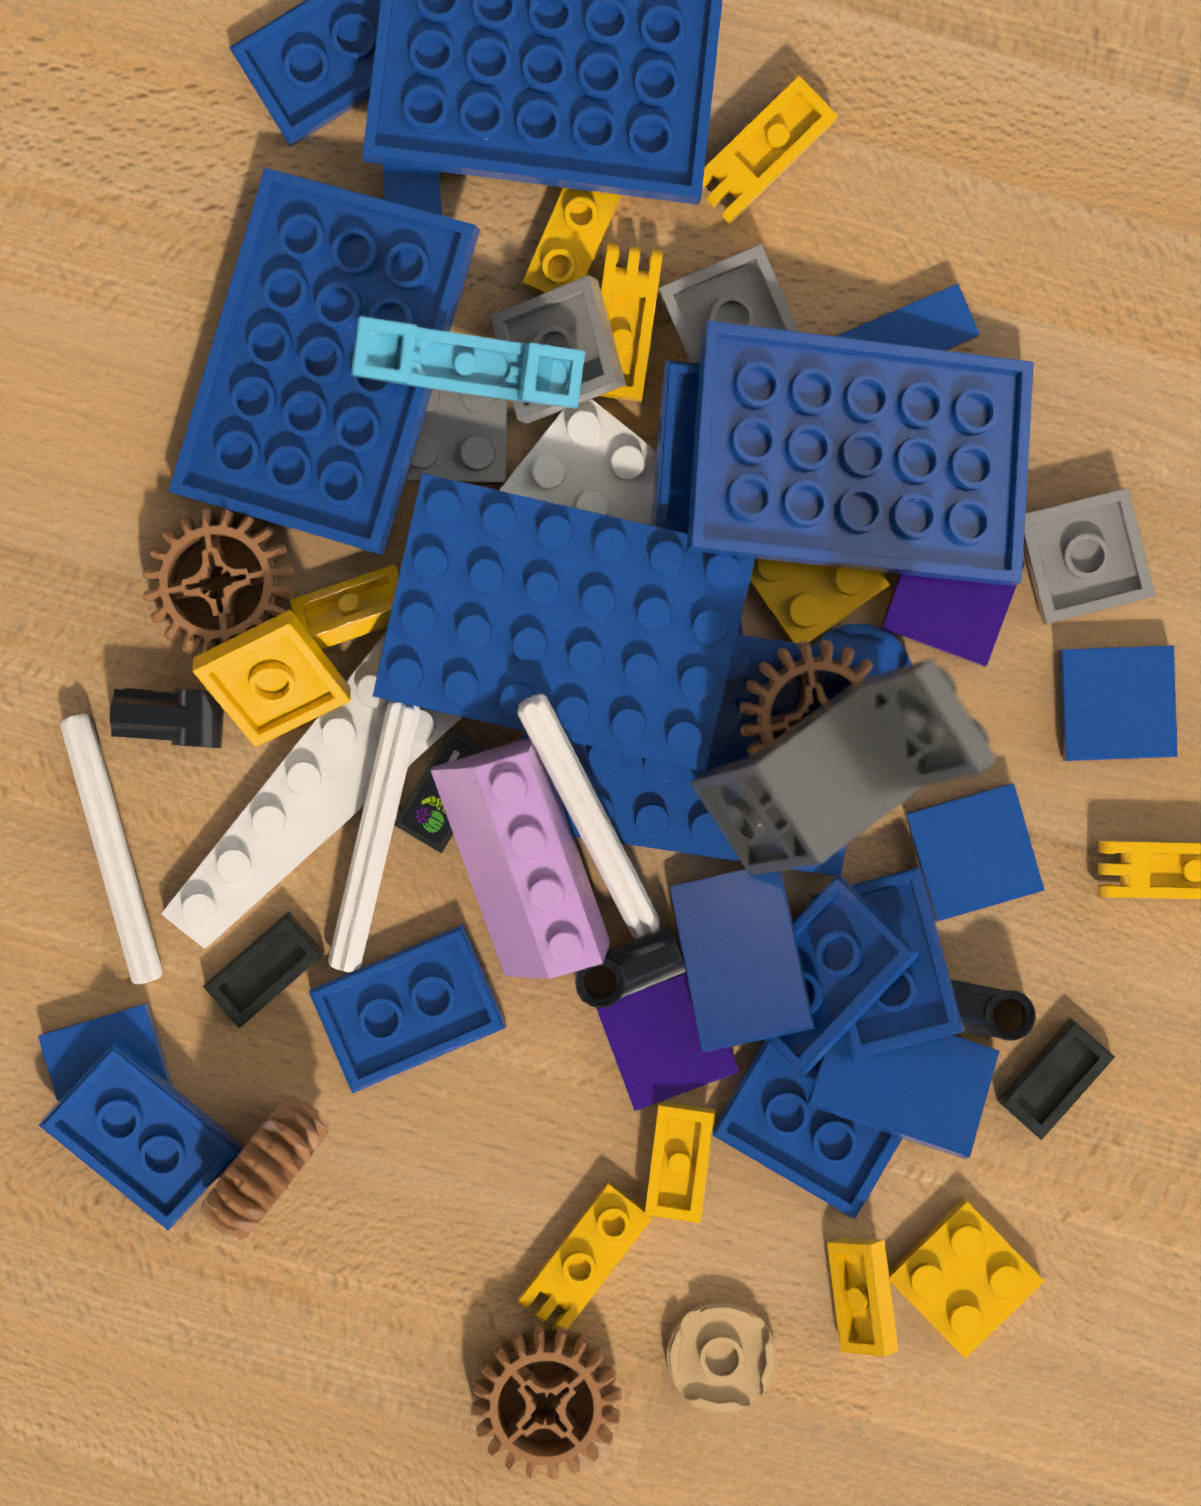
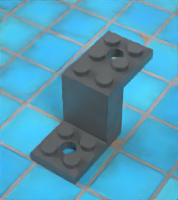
(844, 768)

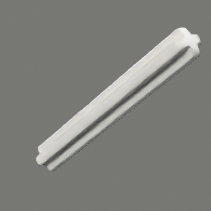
(588, 815)
(374, 836)
(111, 848)

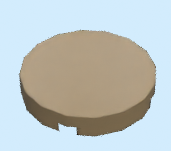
(721, 1356)

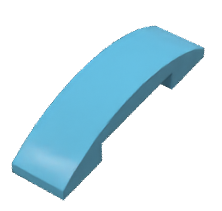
(467, 363)

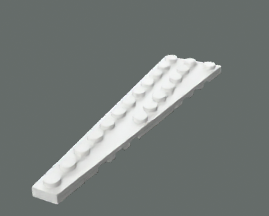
(579, 463)

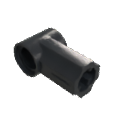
(181, 717)
(636, 967)
(977, 1007)

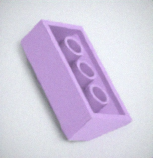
(522, 861)

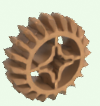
(213, 556)
(807, 668)
(264, 1168)
(530, 1418)

